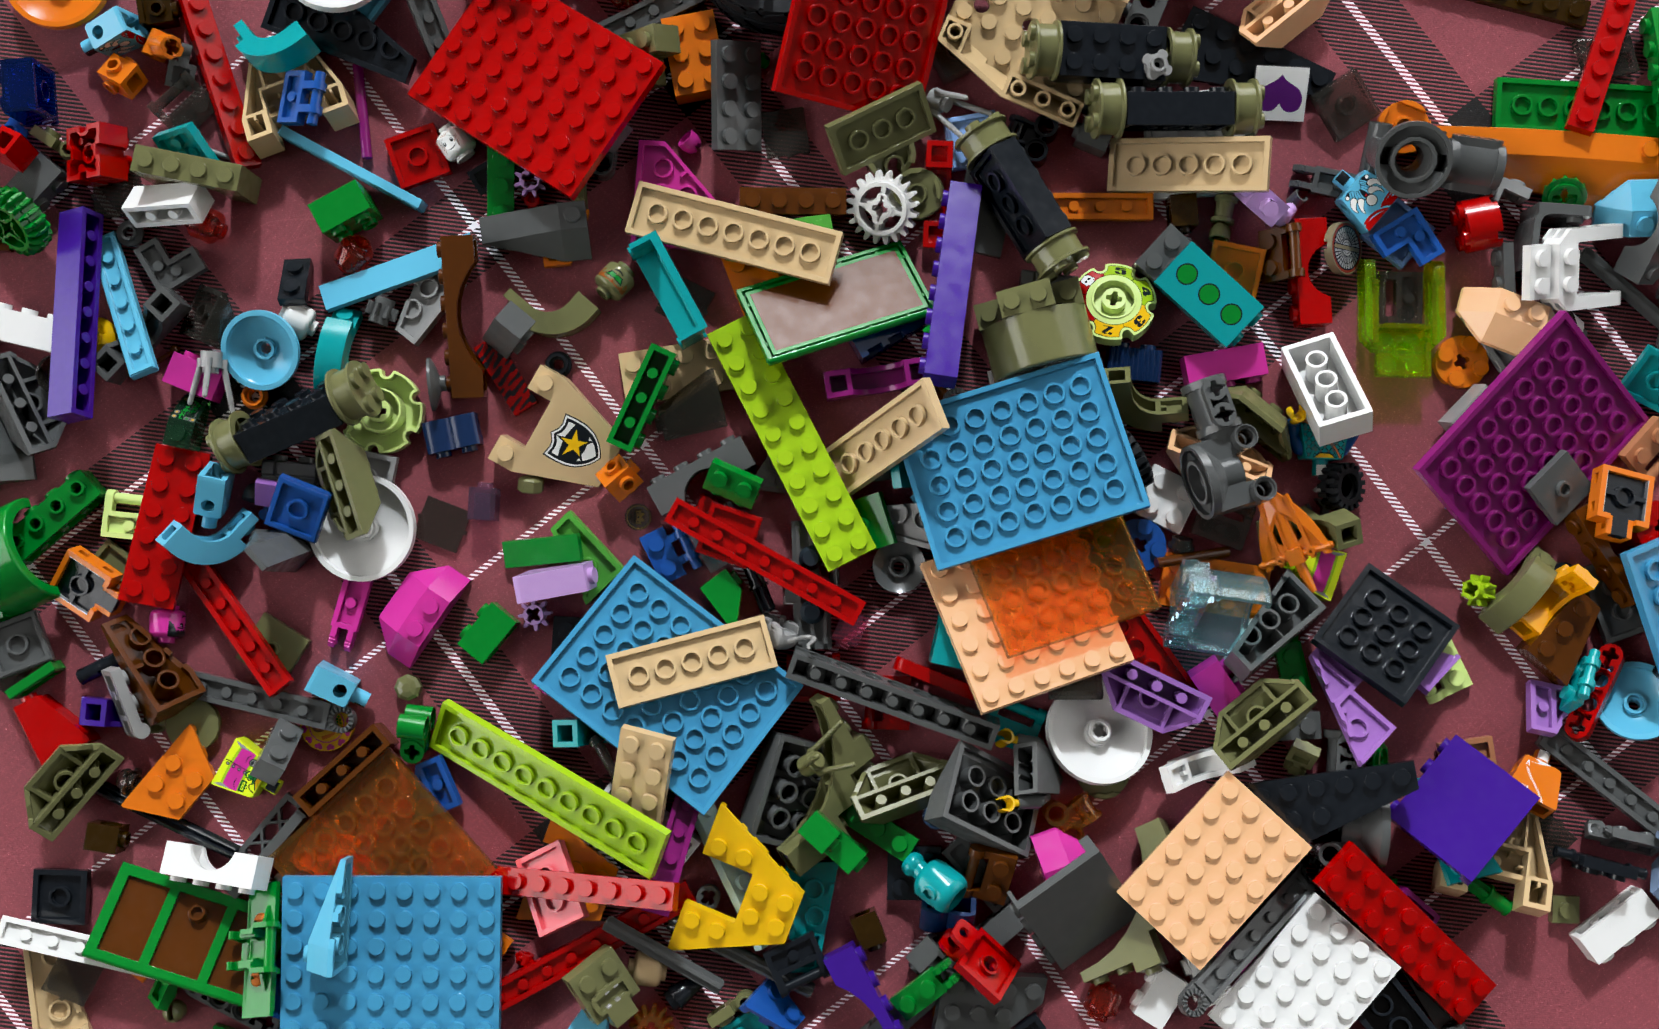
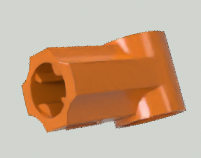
(162, 46)

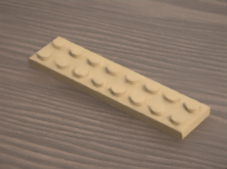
(735, 233)

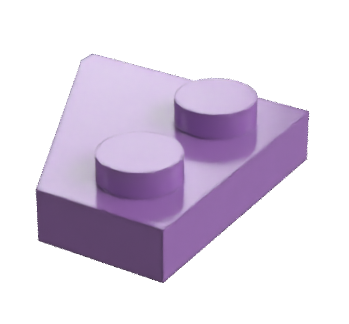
(1543, 708)

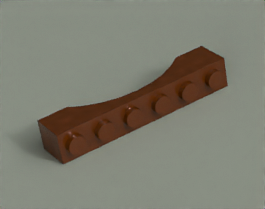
(459, 259)

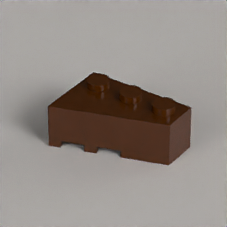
(1562, 641)

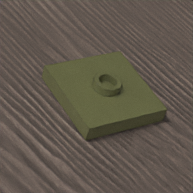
(283, 639)

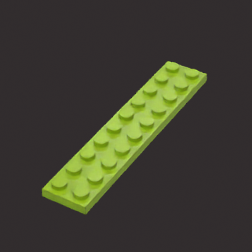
(793, 446)
(550, 789)

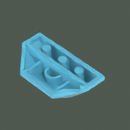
(1629, 206)

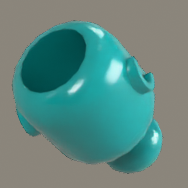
(935, 882)

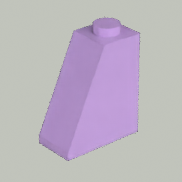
(555, 581)

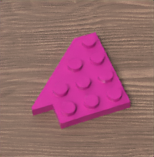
(663, 167)

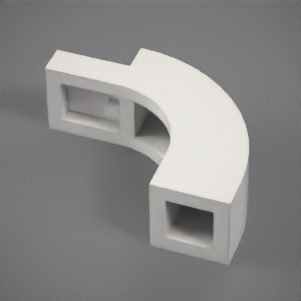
(1194, 768)

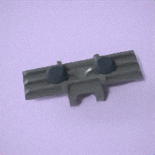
(809, 617)

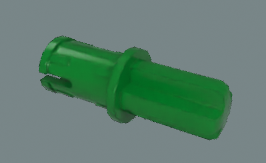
(1489, 895)

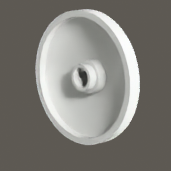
(379, 550)
(1096, 741)

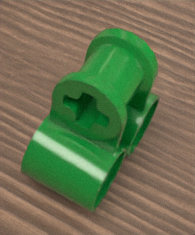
(415, 730)

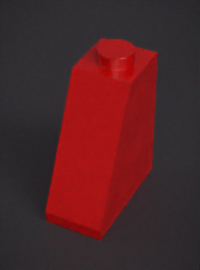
(50, 725)

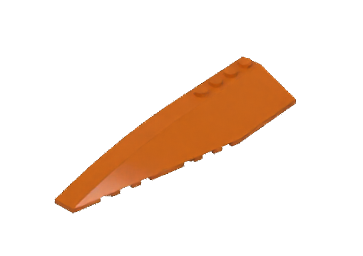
(1597, 160)

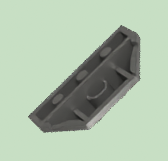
(26, 407)

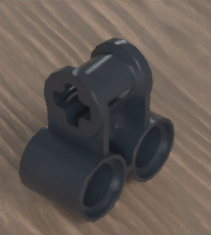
(1031, 137)

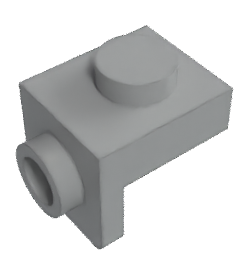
(1512, 190)

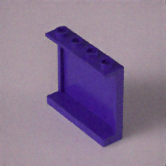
(1463, 808)

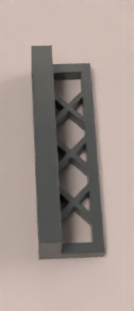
(285, 831)

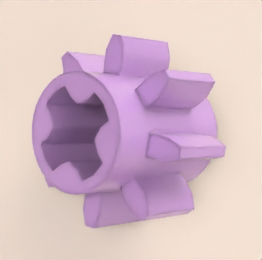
(532, 188)
(542, 613)

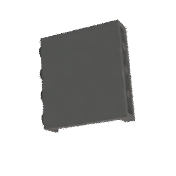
(1074, 908)

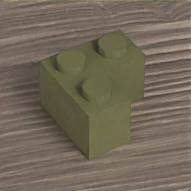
(657, 40)

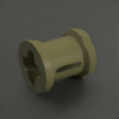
(1224, 209)

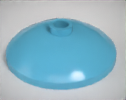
(245, 349)
(1635, 685)

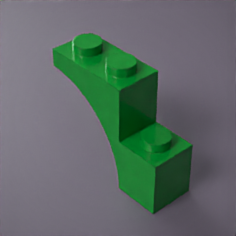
(834, 842)

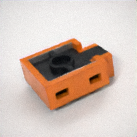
(1619, 502)
(88, 585)

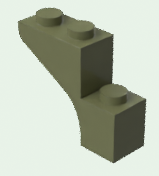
(1337, 526)

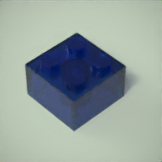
(28, 91)

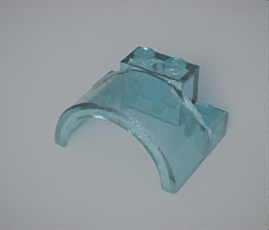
(1211, 607)

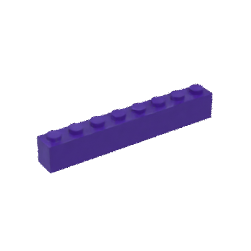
(952, 284)
(75, 315)

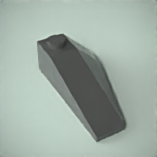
(546, 231)

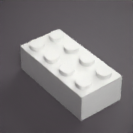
(1327, 389)

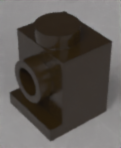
(165, 19)

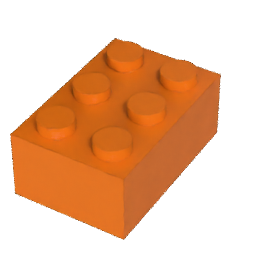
(692, 66)

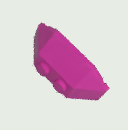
(419, 610)
(1055, 850)

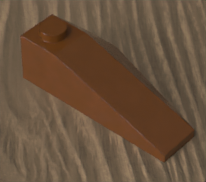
(155, 676)

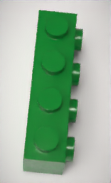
(642, 397)
(57, 514)

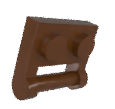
(1276, 261)
(996, 875)

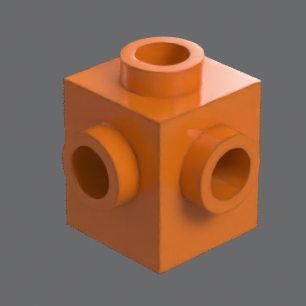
(122, 76)
(620, 477)

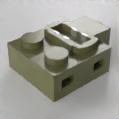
(603, 987)

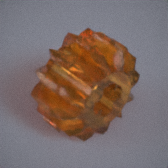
(643, 1019)

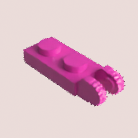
(349, 612)

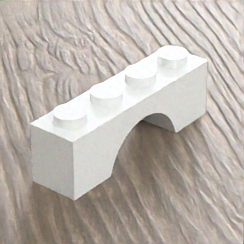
(191, 861)

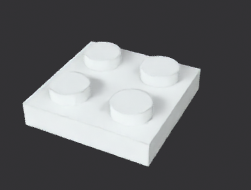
(1168, 501)

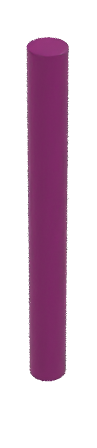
(362, 111)

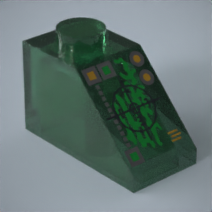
(187, 424)

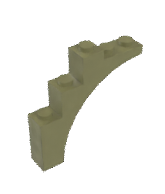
(834, 788)
(1140, 944)

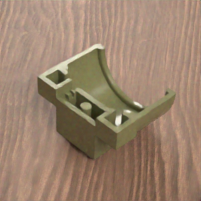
(1034, 326)

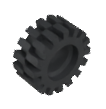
(1341, 486)

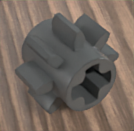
(382, 311)

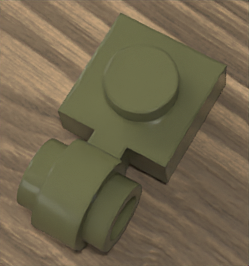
(51, 138)
(1300, 757)
(724, 1013)

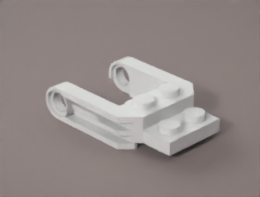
(1552, 268)

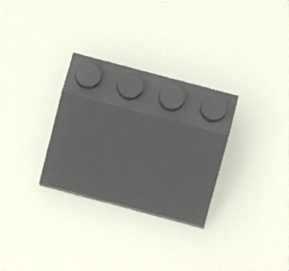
(778, 791)
(967, 802)

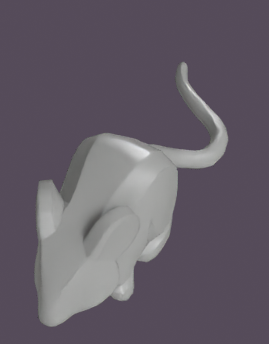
(785, 633)

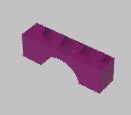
(871, 381)

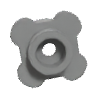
(1151, 70)

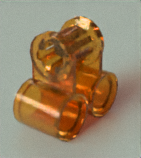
(1073, 814)

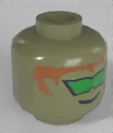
(614, 281)

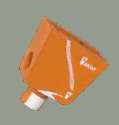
(1540, 779)

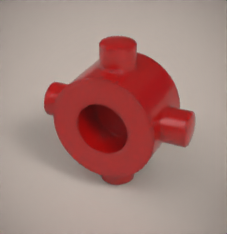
(531, 201)
(705, 503)
(524, 958)

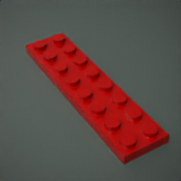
(1404, 932)

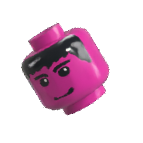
(167, 624)

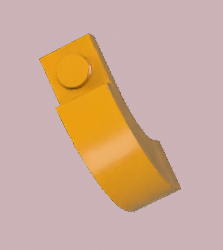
(1567, 585)

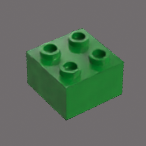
(345, 211)

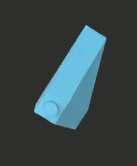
(329, 940)

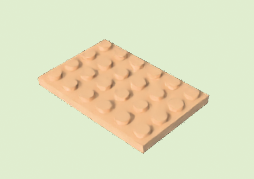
(1214, 870)

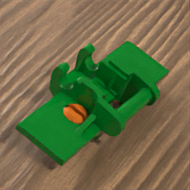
(259, 952)

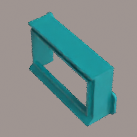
(669, 289)

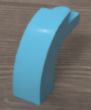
(212, 548)

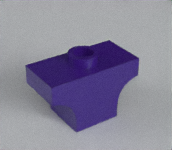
(98, 712)

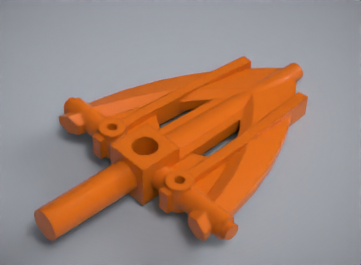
(1295, 551)

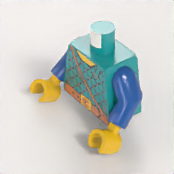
(1306, 447)

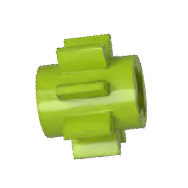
(1478, 590)

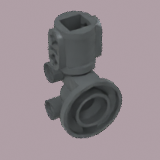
(1452, 163)
(1211, 467)
(1370, 832)

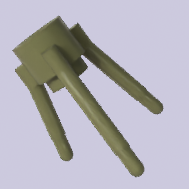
(814, 761)

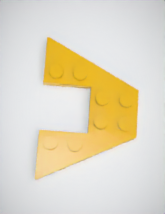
(767, 904)

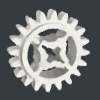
(879, 218)

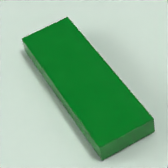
(542, 550)

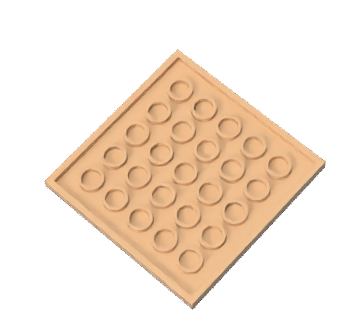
(1004, 681)

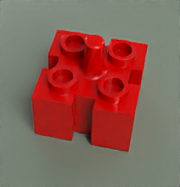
(97, 154)

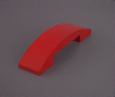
(939, 161)

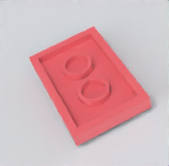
(552, 914)

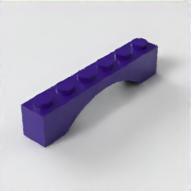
(851, 973)

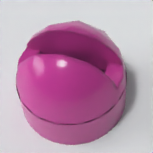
(689, 141)

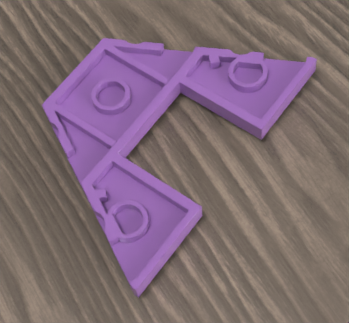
(1360, 722)

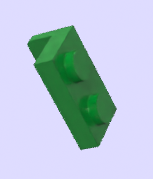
(733, 483)

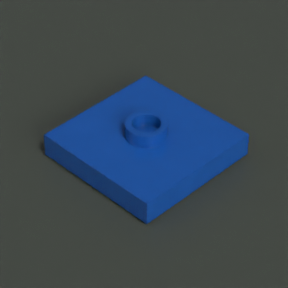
(298, 508)

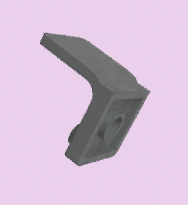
(1547, 214)

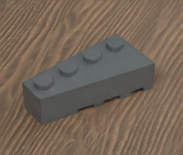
(1272, 629)

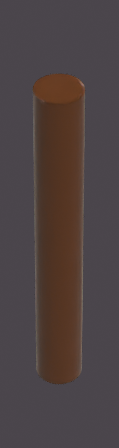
(1202, 555)

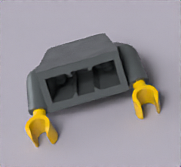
(1034, 772)

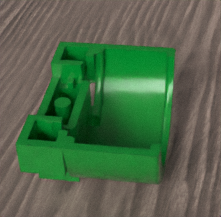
(18, 585)

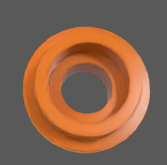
(247, 400)

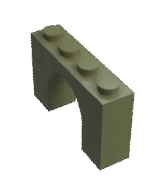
(168, 167)

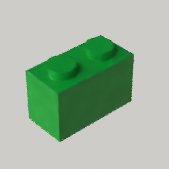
(488, 632)

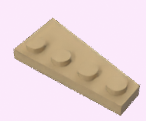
(46, 1008)

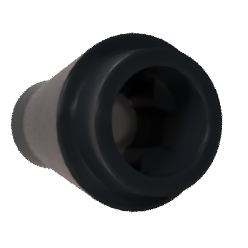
(681, 993)

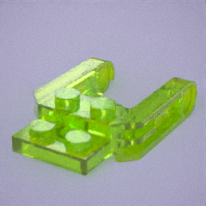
(1401, 348)

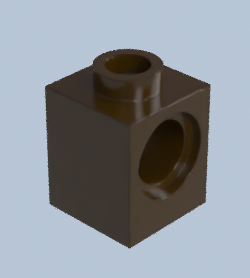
(1182, 212)
(107, 836)
(868, 929)

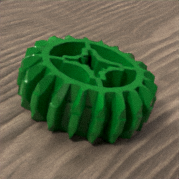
(22, 223)

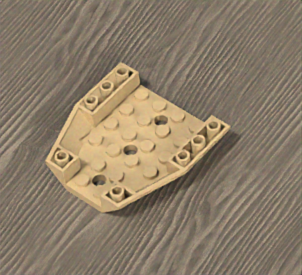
(993, 49)

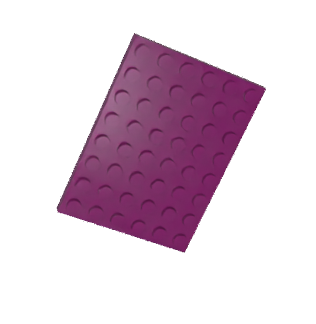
(1543, 402)

